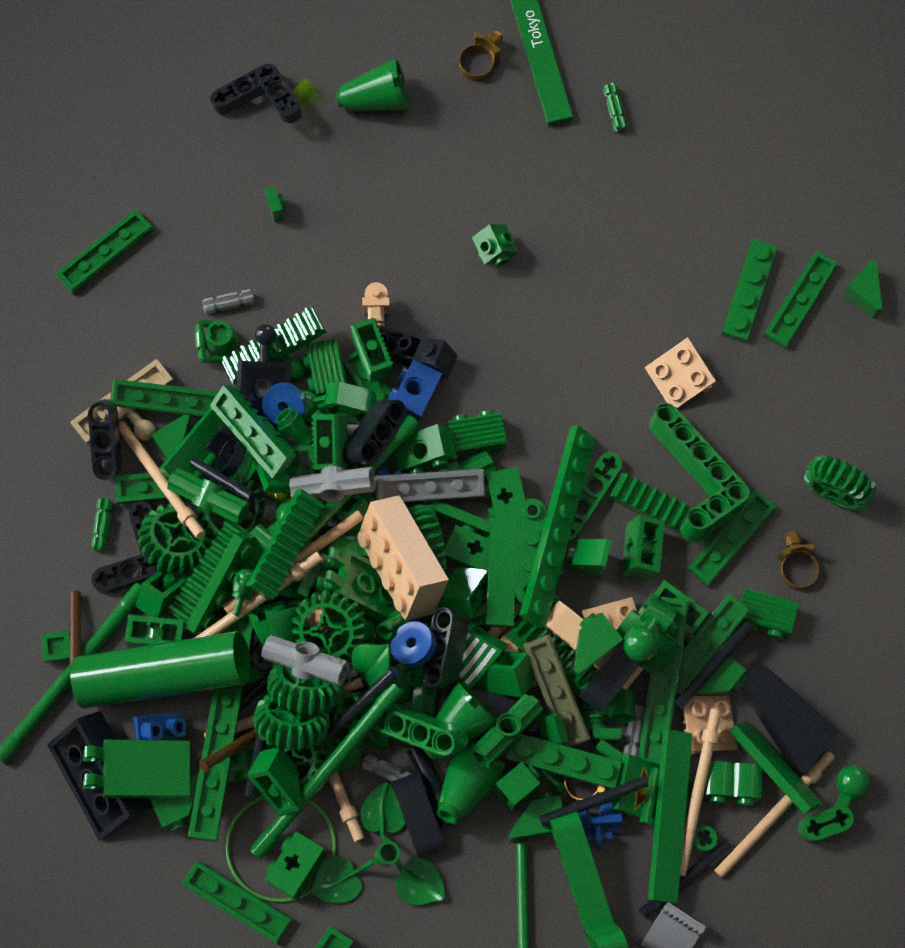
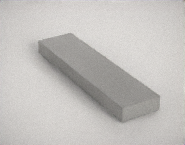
(431, 485)

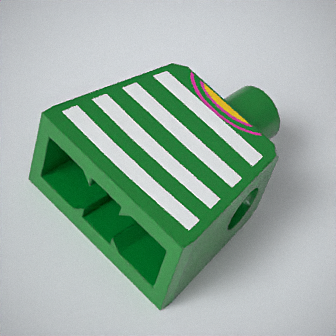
(479, 654)

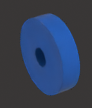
(283, 393)
(423, 649)

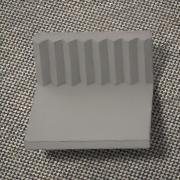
(673, 930)

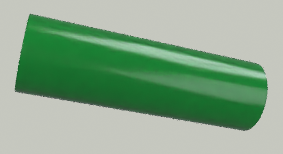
(160, 670)

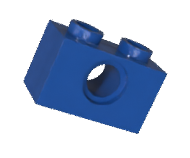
(421, 380)

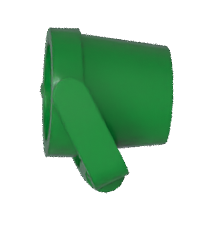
(219, 340)

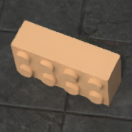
(402, 558)

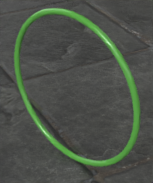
(278, 900)

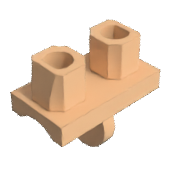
(376, 302)

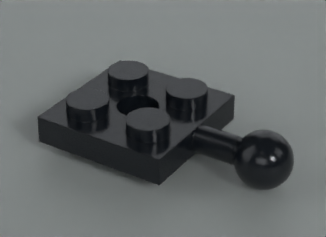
(252, 373)

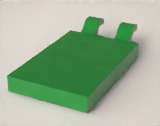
(358, 580)
(140, 769)

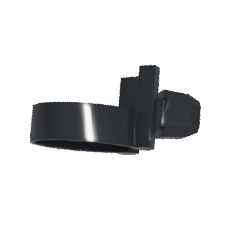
(222, 445)

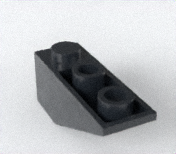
(429, 351)

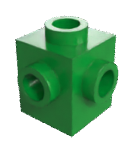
(495, 244)

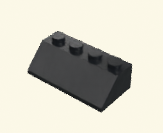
(103, 814)

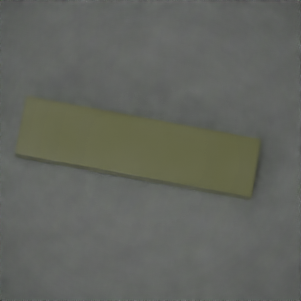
(557, 688)

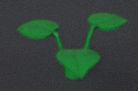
(371, 663)
(419, 879)

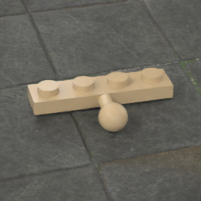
(143, 429)

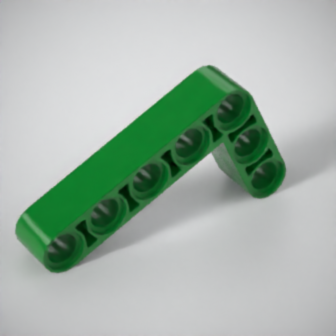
(702, 472)
(390, 725)
(585, 883)

